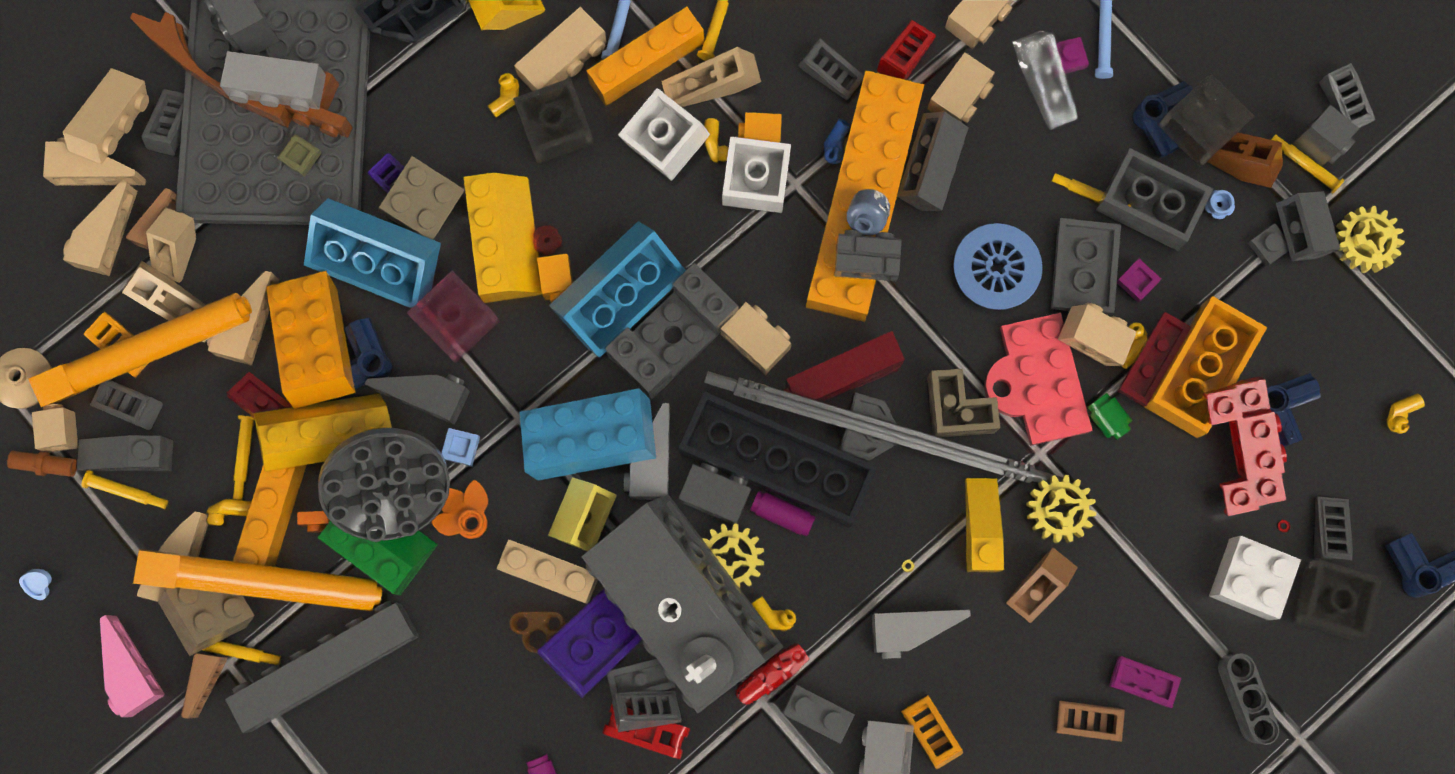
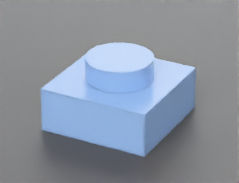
(460, 447)

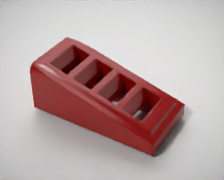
(896, 67)

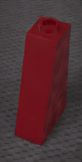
(849, 369)

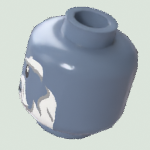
(868, 212)

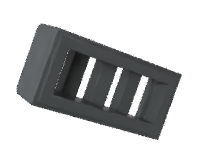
(816, 71)
(1353, 85)
(161, 139)
(143, 413)
(1321, 541)
(636, 721)

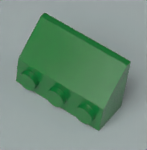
(388, 561)

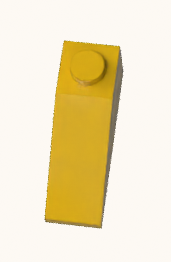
(983, 526)

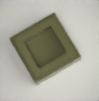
(299, 155)

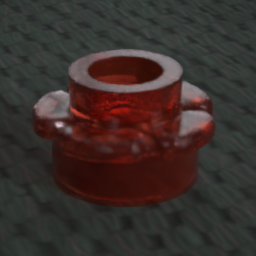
(546, 232)

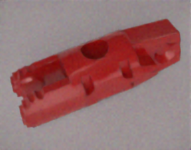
(772, 674)

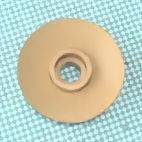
(20, 393)

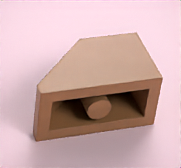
(1042, 585)

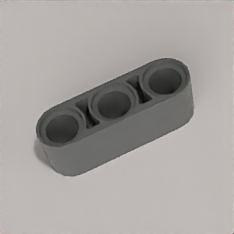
(1260, 709)

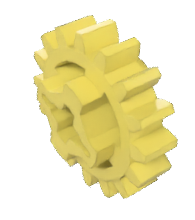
(1369, 252)
(1063, 521)
(732, 544)

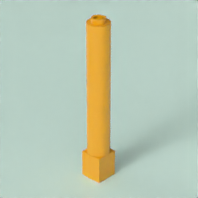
(140, 349)
(254, 580)

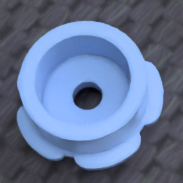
(1225, 199)

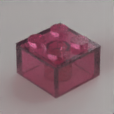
(453, 316)

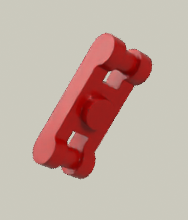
(650, 736)

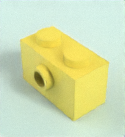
(582, 514)

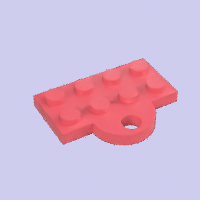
(1040, 381)

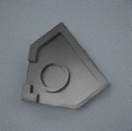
(863, 445)

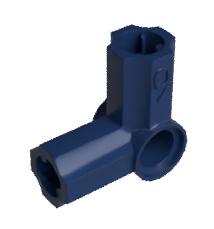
(1161, 105)
(366, 348)
(1288, 396)
(1412, 563)

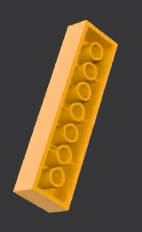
(870, 161)

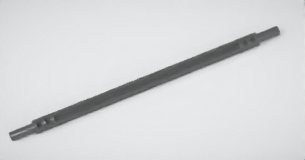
(879, 428)

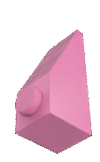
(126, 674)

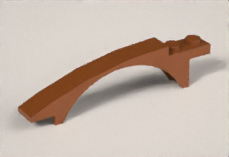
(171, 40)

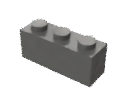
(932, 161)

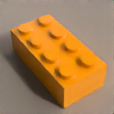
(310, 340)
(1206, 361)

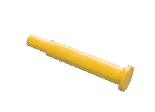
(713, 30)
(1309, 165)
(1079, 188)
(242, 456)
(122, 490)
(243, 653)

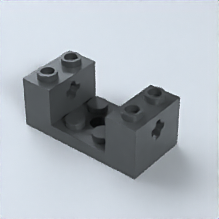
(694, 308)

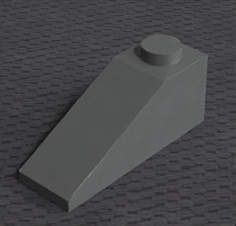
(427, 393)
(125, 453)

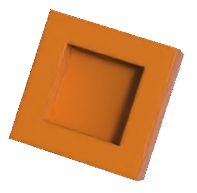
(314, 521)

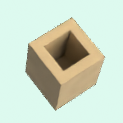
(54, 429)

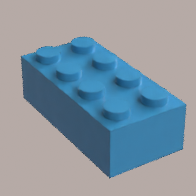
(371, 253)
(618, 288)
(587, 434)

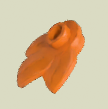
(462, 507)

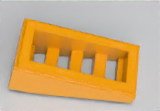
(109, 324)
(949, 754)

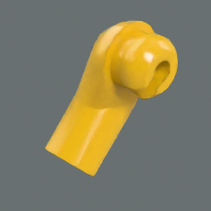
(508, 90)
(715, 152)
(1139, 341)
(1399, 411)
(226, 507)
(775, 619)

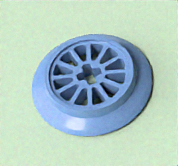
(1005, 236)

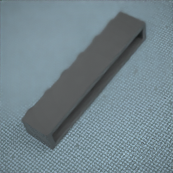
(322, 667)

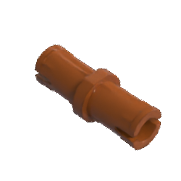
(42, 463)

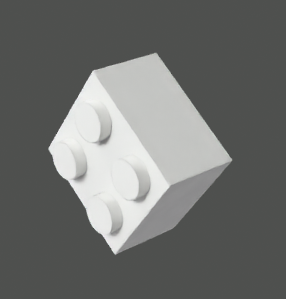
(664, 134)
(756, 174)
(1255, 578)

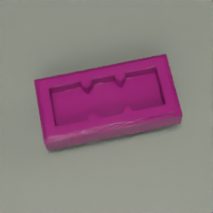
(1145, 682)

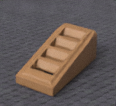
(138, 234)
(201, 681)
(1119, 714)

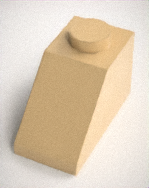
(171, 243)

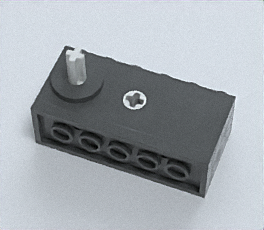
(681, 602)

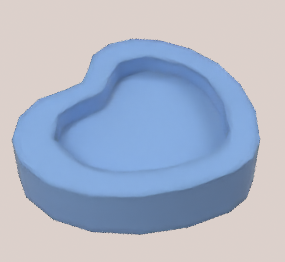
(36, 583)

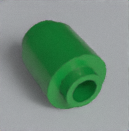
(1110, 417)

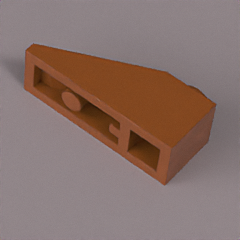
(1250, 159)

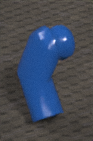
(835, 142)

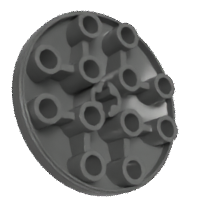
(383, 484)

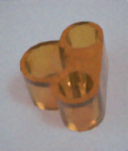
(536, 621)

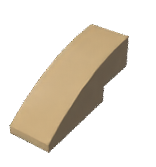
(186, 541)

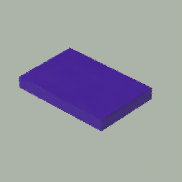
(590, 644)

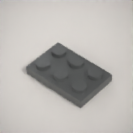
(1085, 264)

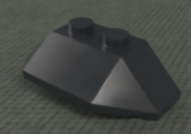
(409, 19)

